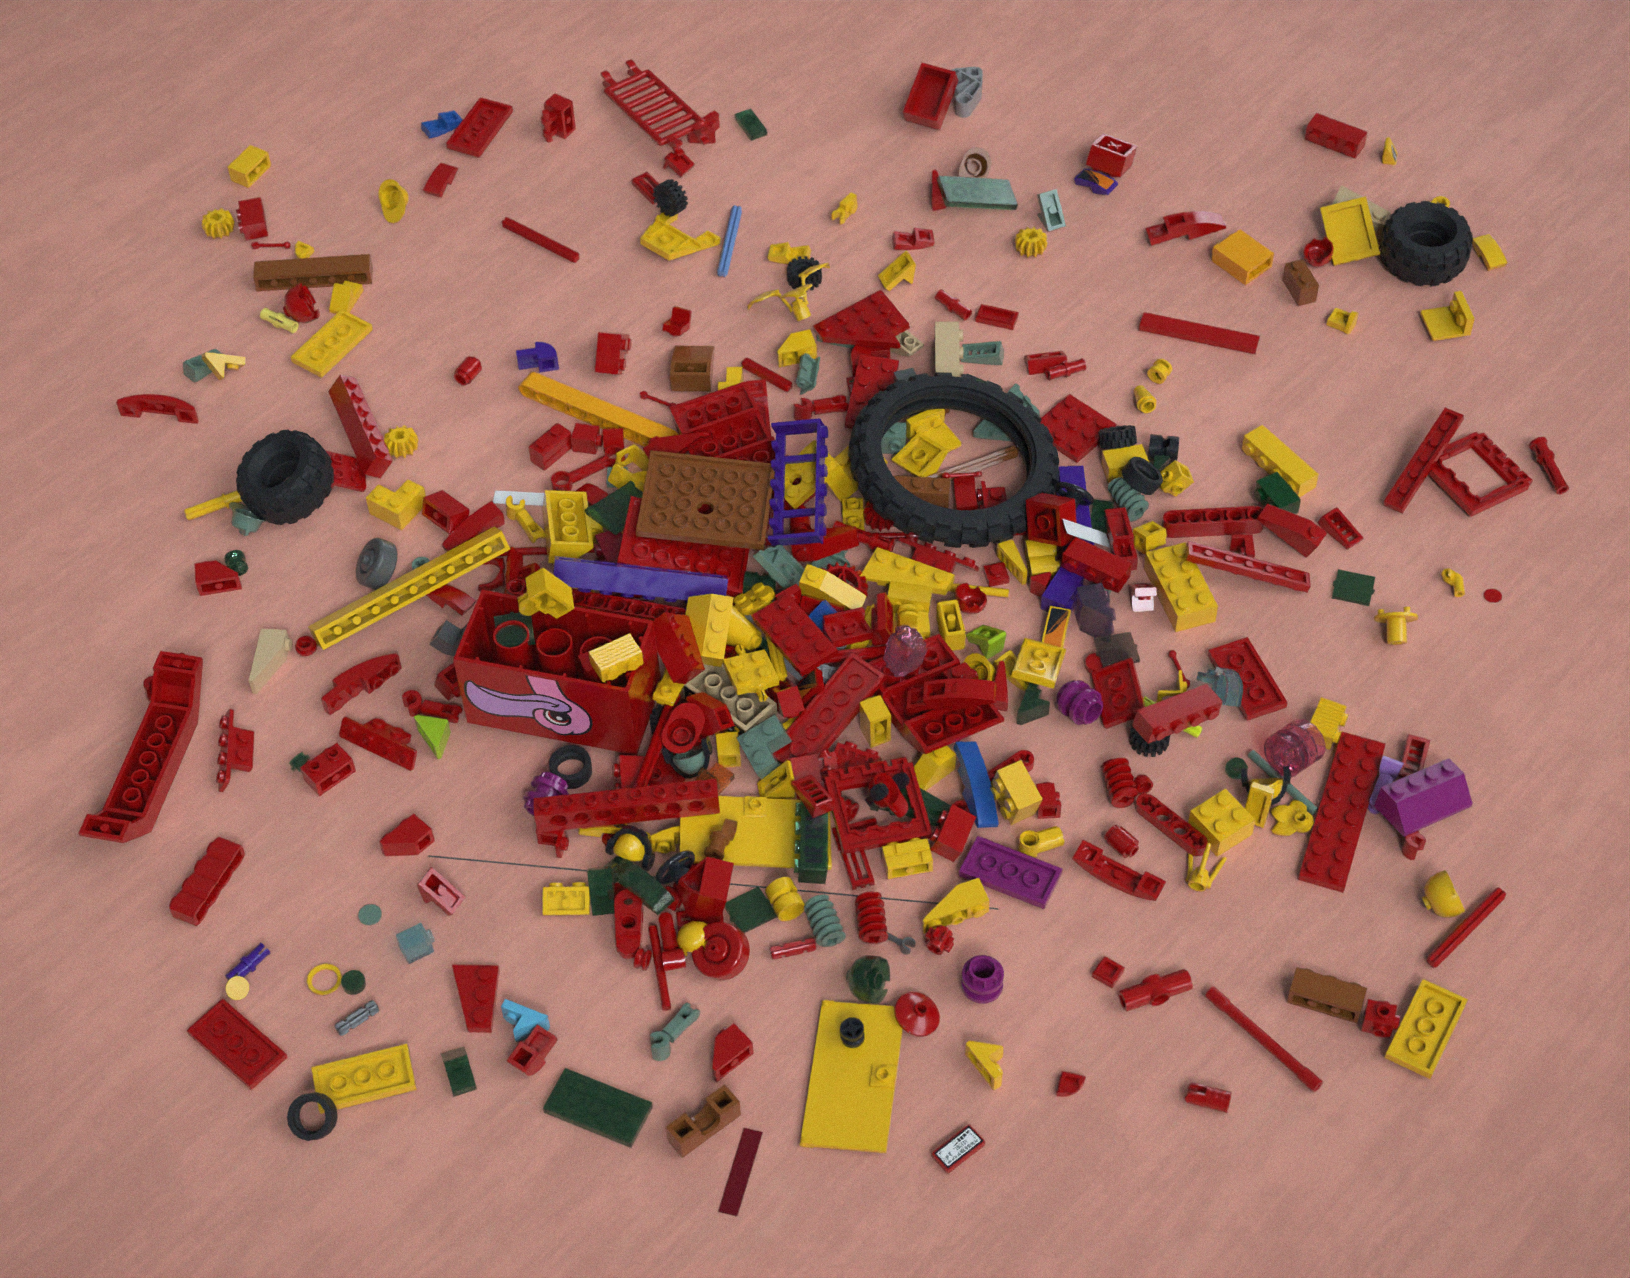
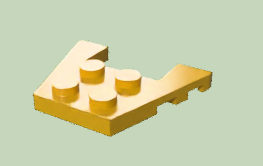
(673, 243)

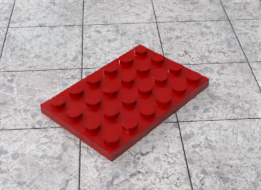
(681, 554)

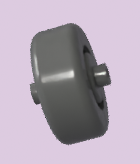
(376, 563)

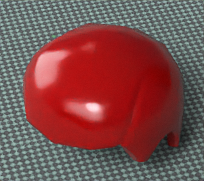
(1318, 252)
(970, 600)

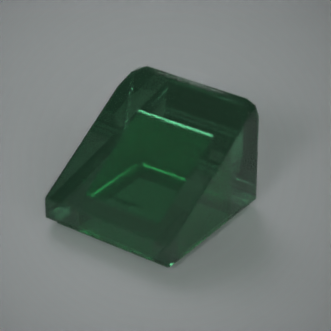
(1161, 462)

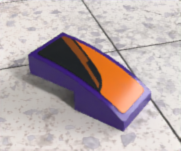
(1096, 180)

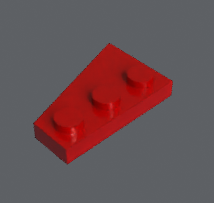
(478, 994)

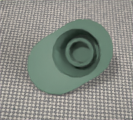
(244, 519)

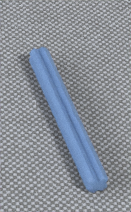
(729, 241)

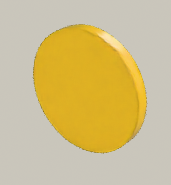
(237, 988)

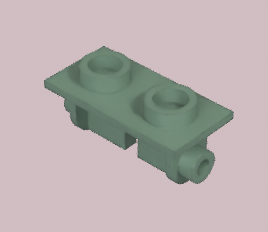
(808, 373)

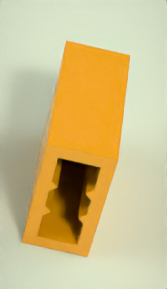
(1242, 257)

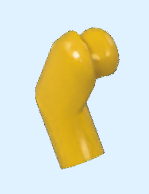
(1455, 580)

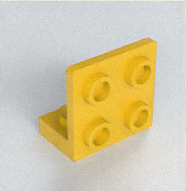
(1450, 320)
(932, 425)

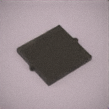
(1116, 648)

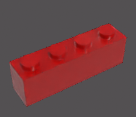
(1177, 713)

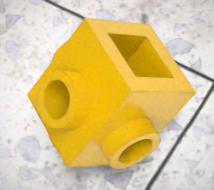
(1176, 478)

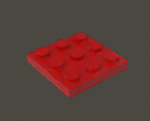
(1075, 427)

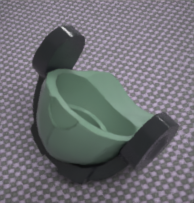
(692, 761)

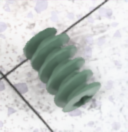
(1129, 498)
(824, 921)

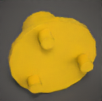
(1396, 624)

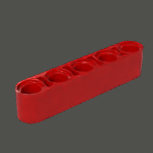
(1212, 522)

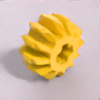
(218, 223)
(1031, 242)
(401, 441)

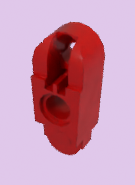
(628, 939)

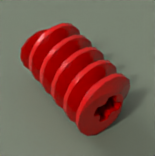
(1119, 782)
(871, 918)

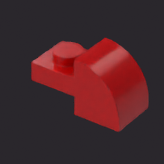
(530, 1055)

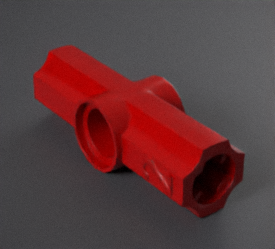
(1155, 990)

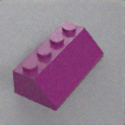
(1424, 797)

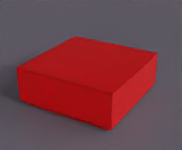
(1108, 972)

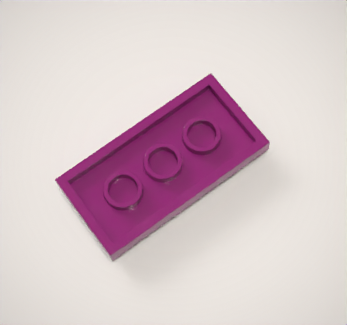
(1011, 872)

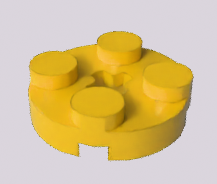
(754, 599)

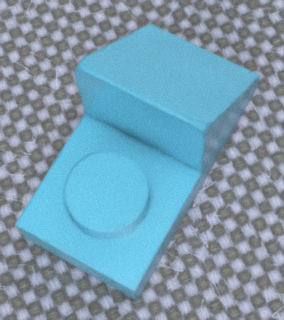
(523, 1018)

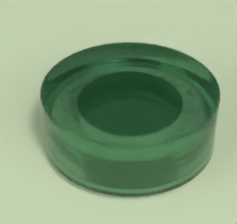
(353, 982)

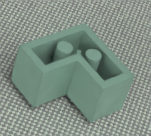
(762, 742)

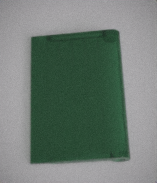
(612, 510)

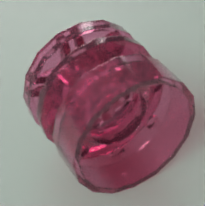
(1294, 746)

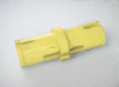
(270, 316)

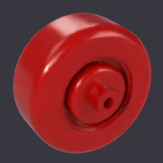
(724, 952)

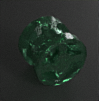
(236, 561)

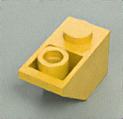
(795, 346)

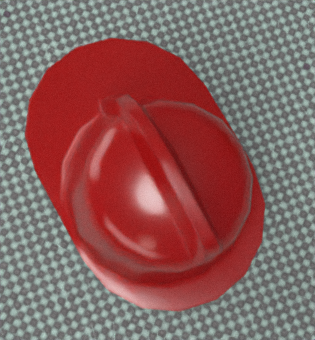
(683, 728)

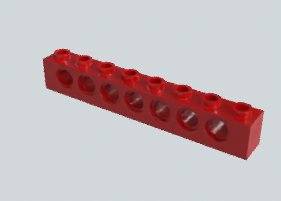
(626, 805)

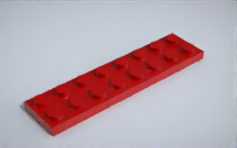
(1342, 812)

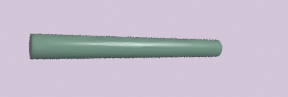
(1295, 793)

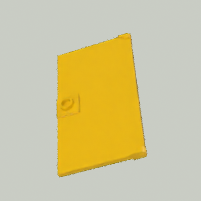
(762, 833)
(852, 1087)

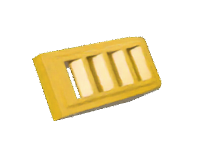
(1009, 554)

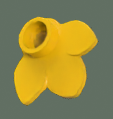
(1291, 818)

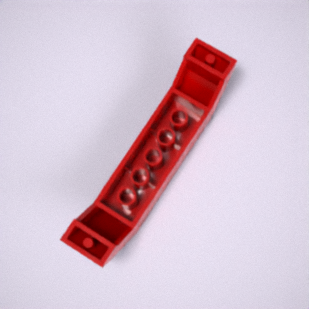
(154, 753)

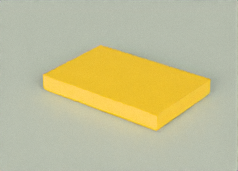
(1038, 663)

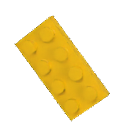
(331, 343)
(1426, 1028)
(365, 1077)

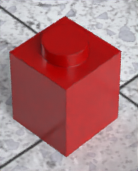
(586, 438)

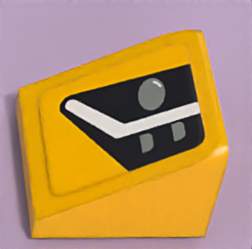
(1389, 153)

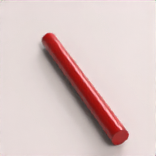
(660, 973)

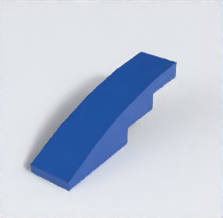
(977, 784)

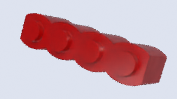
(207, 881)

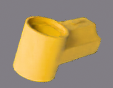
(1036, 842)

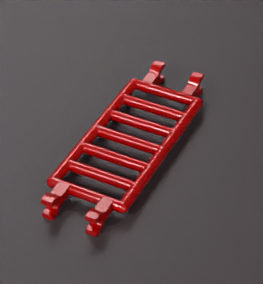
(671, 139)

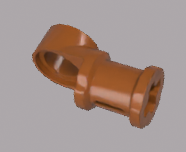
(720, 839)

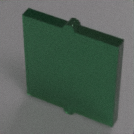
(1353, 587)
(514, 634)
(750, 910)

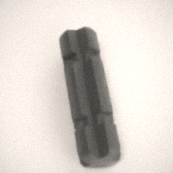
(356, 1018)

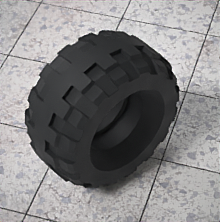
(1431, 226)
(268, 465)

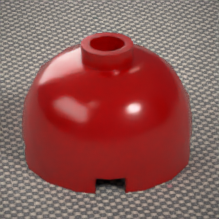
(300, 305)

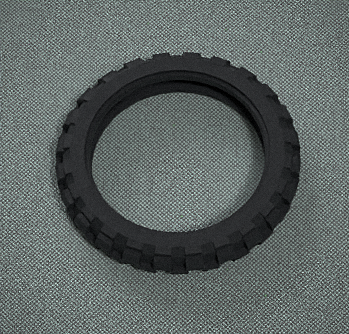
(961, 394)

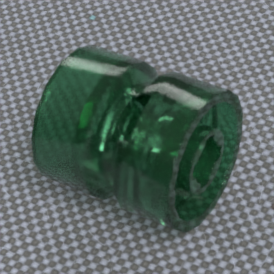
(753, 578)

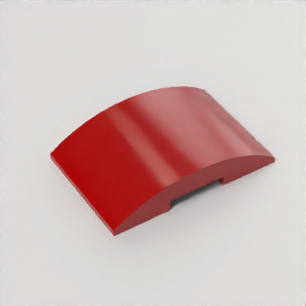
(730, 420)
(934, 727)

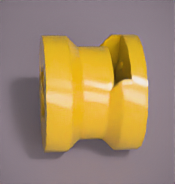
(1159, 371)

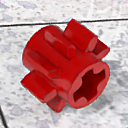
(939, 940)

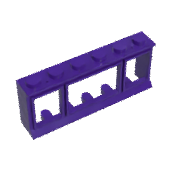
(778, 484)

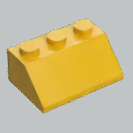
(710, 624)

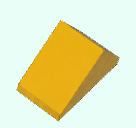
(778, 783)

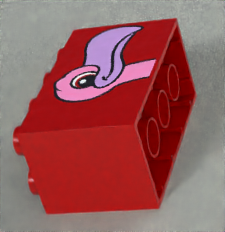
(544, 684)

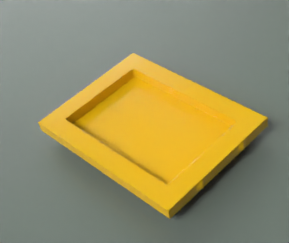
(1350, 230)

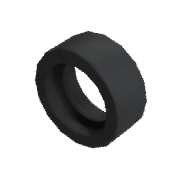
(1142, 475)
(570, 753)
(294, 1119)

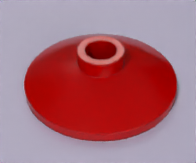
(911, 1019)

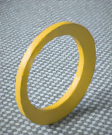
(324, 967)

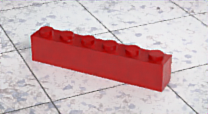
(360, 426)

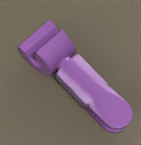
(1387, 774)

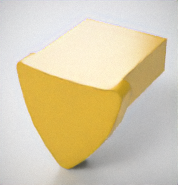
(1343, 320)

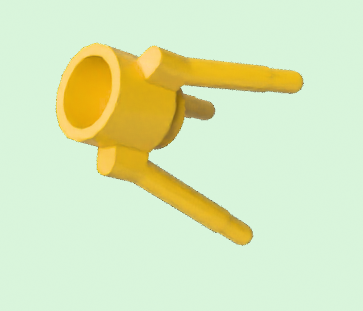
(1199, 878)

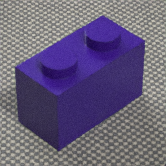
(1062, 590)

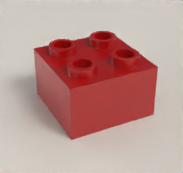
(1111, 155)

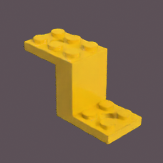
(838, 481)

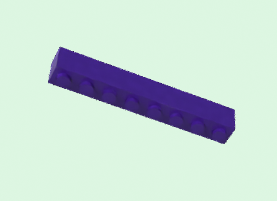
(637, 579)

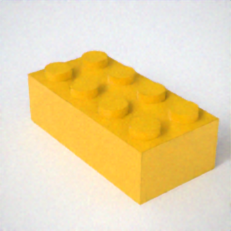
(1180, 588)

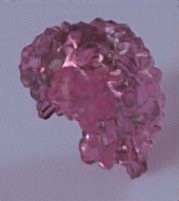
(904, 650)

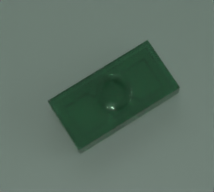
(751, 124)

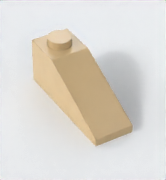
(269, 656)

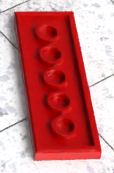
(831, 709)

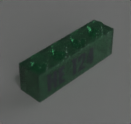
(811, 845)

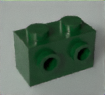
(1276, 492)

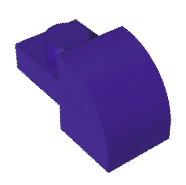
(541, 356)

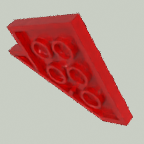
(865, 323)

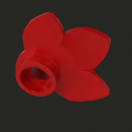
(665, 773)

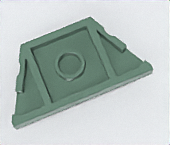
(988, 430)
(780, 565)

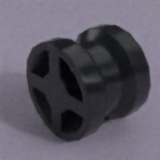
(854, 1027)

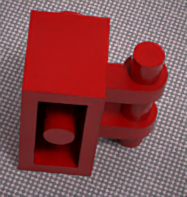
(558, 117)

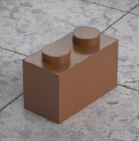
(1300, 282)

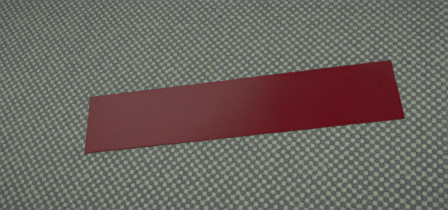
(740, 1172)

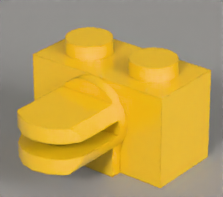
(546, 594)
(909, 615)

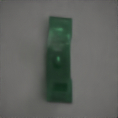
(640, 883)

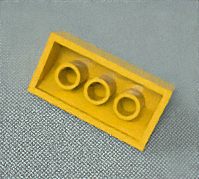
(566, 524)

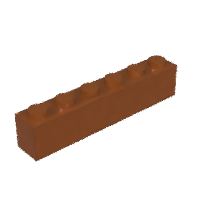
(312, 272)

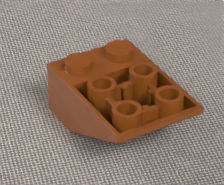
(692, 368)

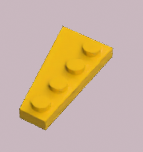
(888, 567)

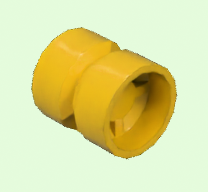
(786, 899)

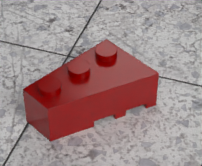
(678, 647)

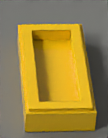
(1259, 803)

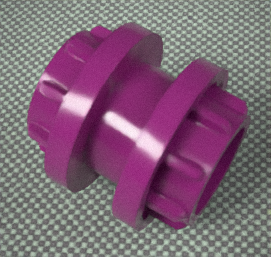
(1079, 702)
(544, 786)
(982, 979)

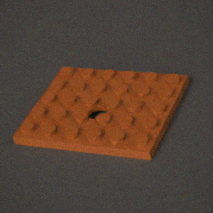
(683, 482)

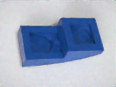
(446, 122)

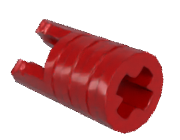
(1208, 1097)

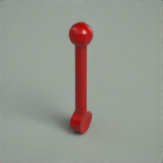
(255, 245)
(644, 395)
(947, 475)
(1172, 654)

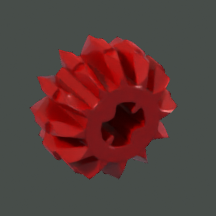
(875, 520)

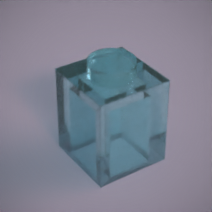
(415, 943)

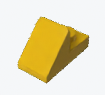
(898, 270)
(345, 296)
(217, 363)
(984, 1059)

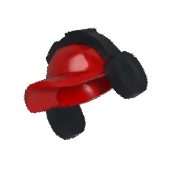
(886, 792)

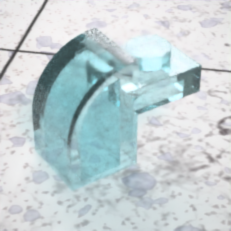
(1225, 684)

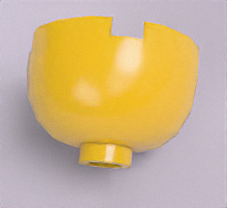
(1442, 896)

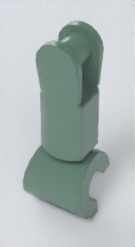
(661, 1039)

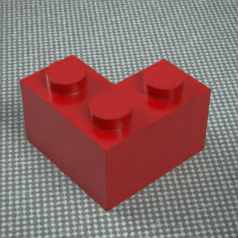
(611, 352)

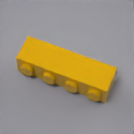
(1277, 457)

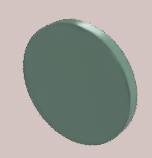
(370, 914)

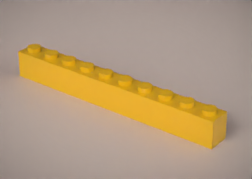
(408, 588)

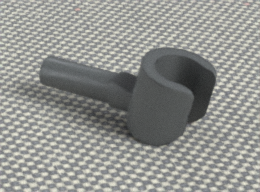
(906, 941)

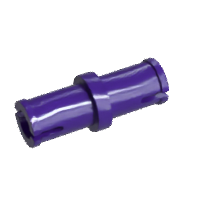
(249, 963)

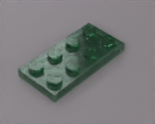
(598, 1107)

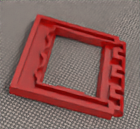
(1495, 458)
(876, 835)

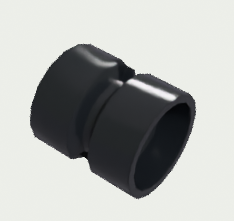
(1163, 446)

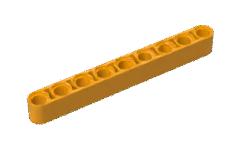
(591, 409)

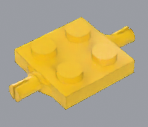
(751, 672)

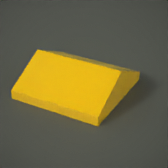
(920, 456)

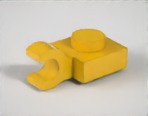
(847, 207)

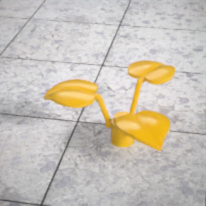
(799, 306)

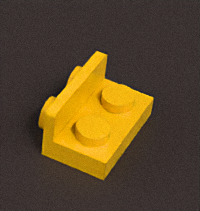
(566, 900)

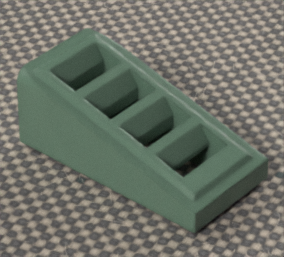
(993, 350)
(195, 367)

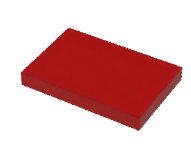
(1119, 692)

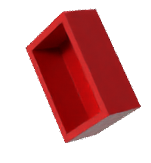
(930, 96)

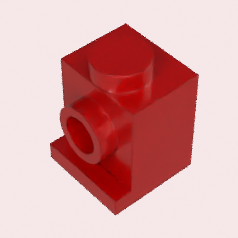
(1050, 805)

